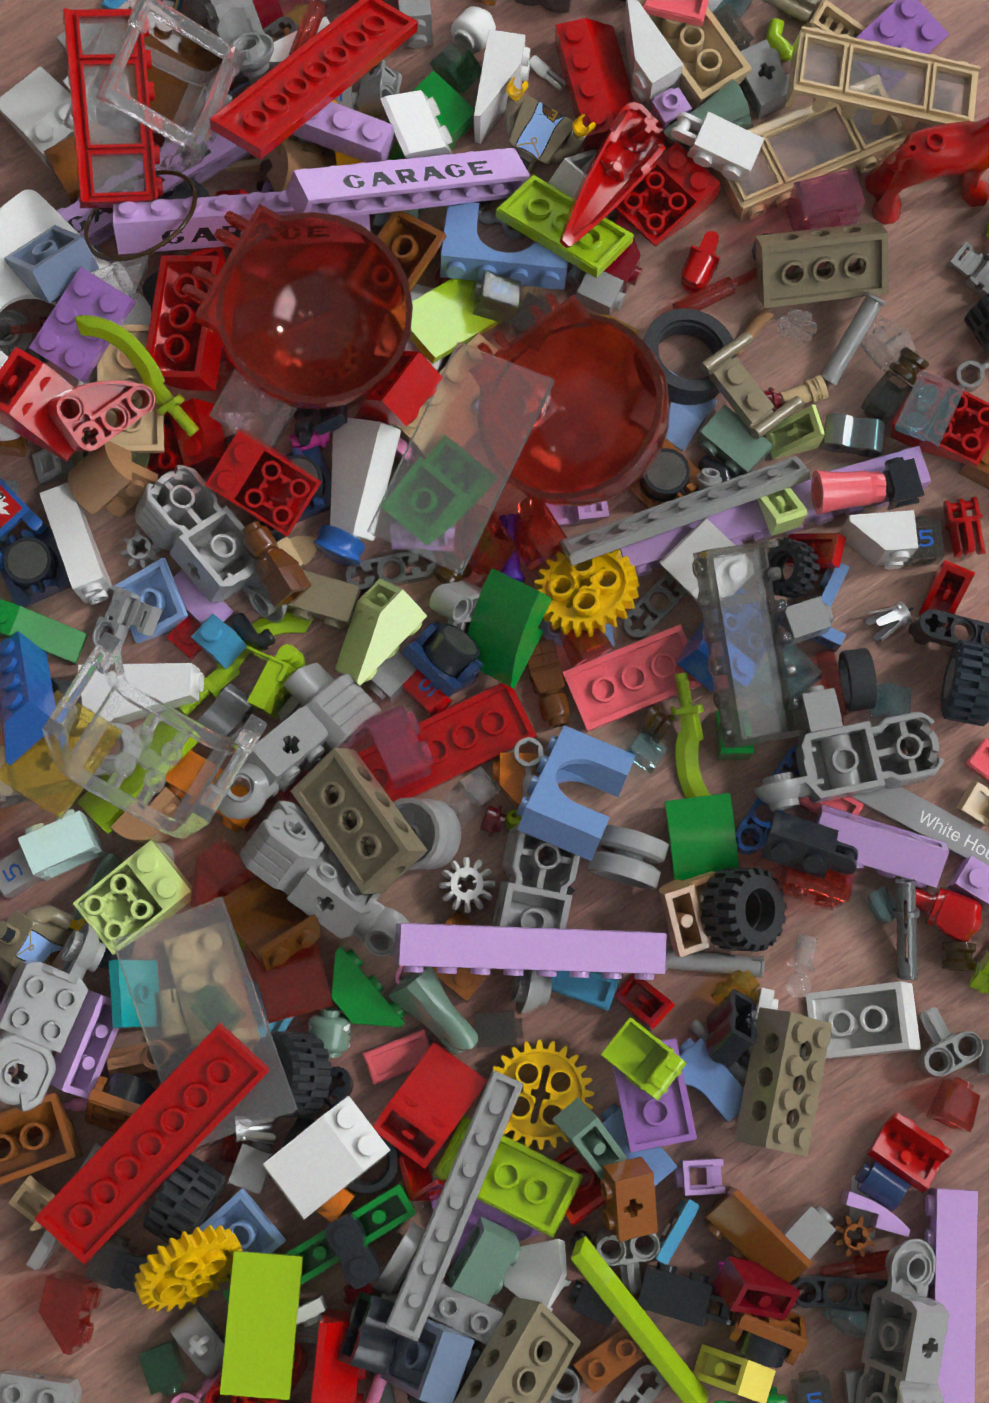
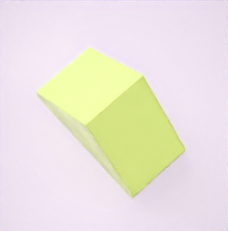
(796, 433)
(782, 511)

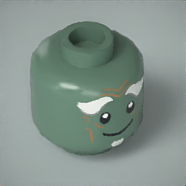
(332, 1029)

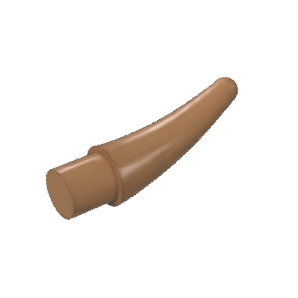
(757, 323)

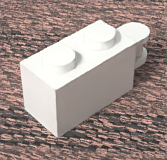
(718, 144)

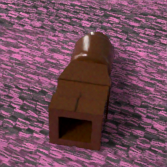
(275, 566)
(547, 683)

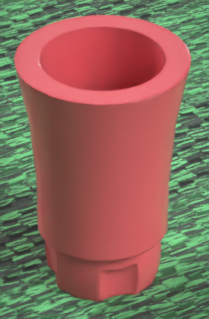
(846, 490)

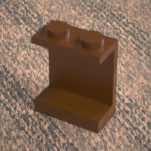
(270, 923)

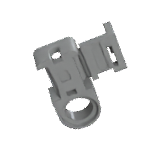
(973, 266)
(124, 610)

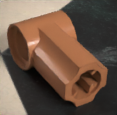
(130, 1059)

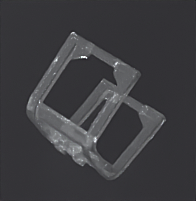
(203, 98)
(202, 797)

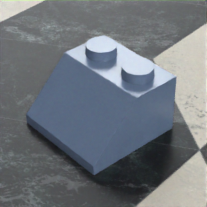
(51, 262)
(432, 1365)

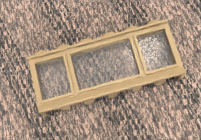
(880, 80)
(809, 146)

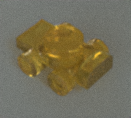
(741, 981)

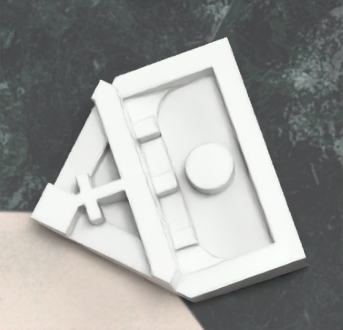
(539, 1272)

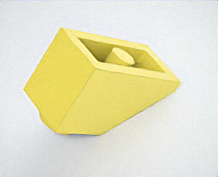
(734, 1374)

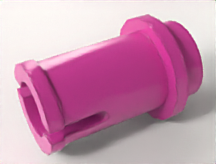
(316, 440)

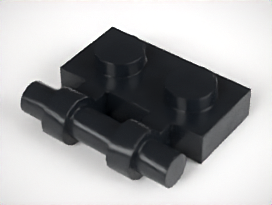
(319, 420)

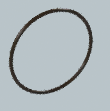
(161, 244)

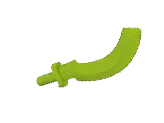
(142, 361)
(222, 677)
(688, 741)

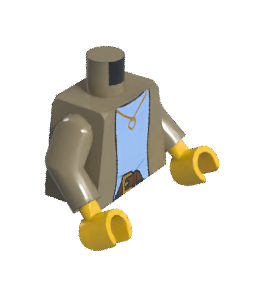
(540, 129)
(34, 936)

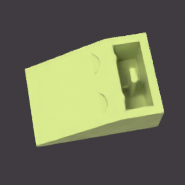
(377, 629)
(135, 895)

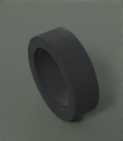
(700, 326)

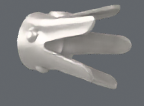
(896, 616)
(257, 1133)

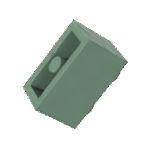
(732, 443)
(588, 1137)
(484, 1261)

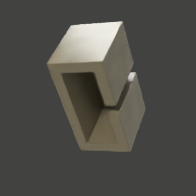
(326, 600)

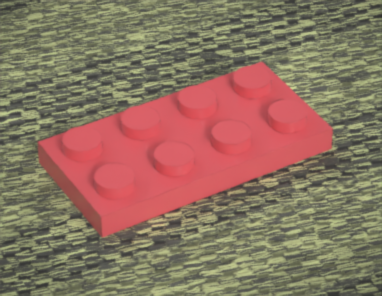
(628, 679)

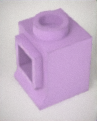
(668, 105)
(713, 1177)

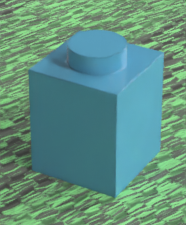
(219, 641)

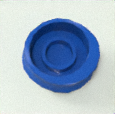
(339, 545)

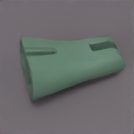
(726, 103)
(427, 1002)

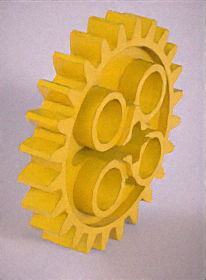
(588, 590)
(558, 1063)
(187, 1268)

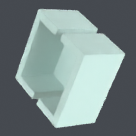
(61, 845)

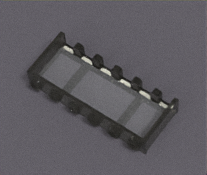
(746, 644)

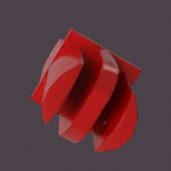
(700, 264)
(964, 531)

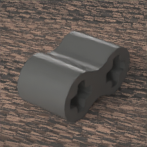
(853, 435)
(227, 711)

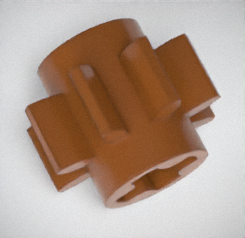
(861, 1230)

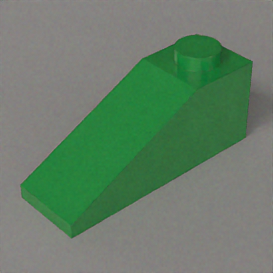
(45, 632)

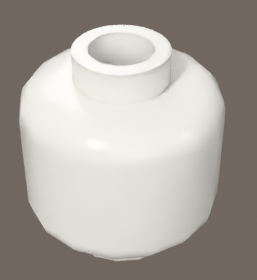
(472, 28)

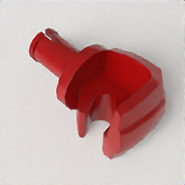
(950, 912)

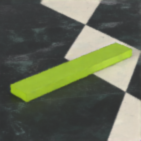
(637, 1323)

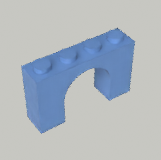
(468, 257)
(553, 815)
(700, 1073)

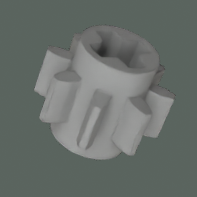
(140, 559)

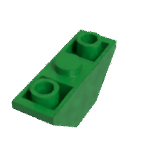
(360, 995)

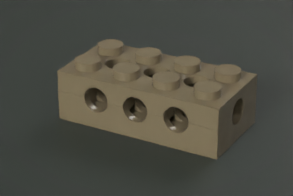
(830, 282)
(358, 821)
(788, 1069)
(521, 1357)

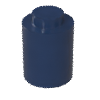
(881, 1185)

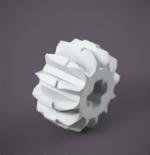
(470, 895)

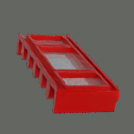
(111, 148)

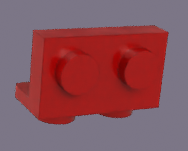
(909, 1151)

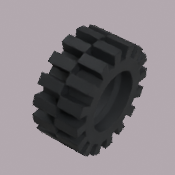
(803, 567)

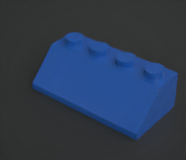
(24, 695)

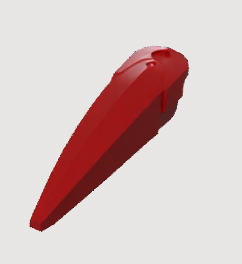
(617, 168)

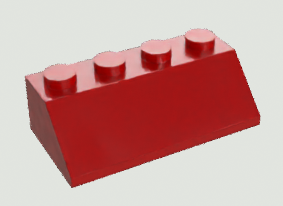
(593, 74)
(180, 346)
(332, 1378)

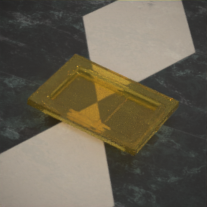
(41, 780)

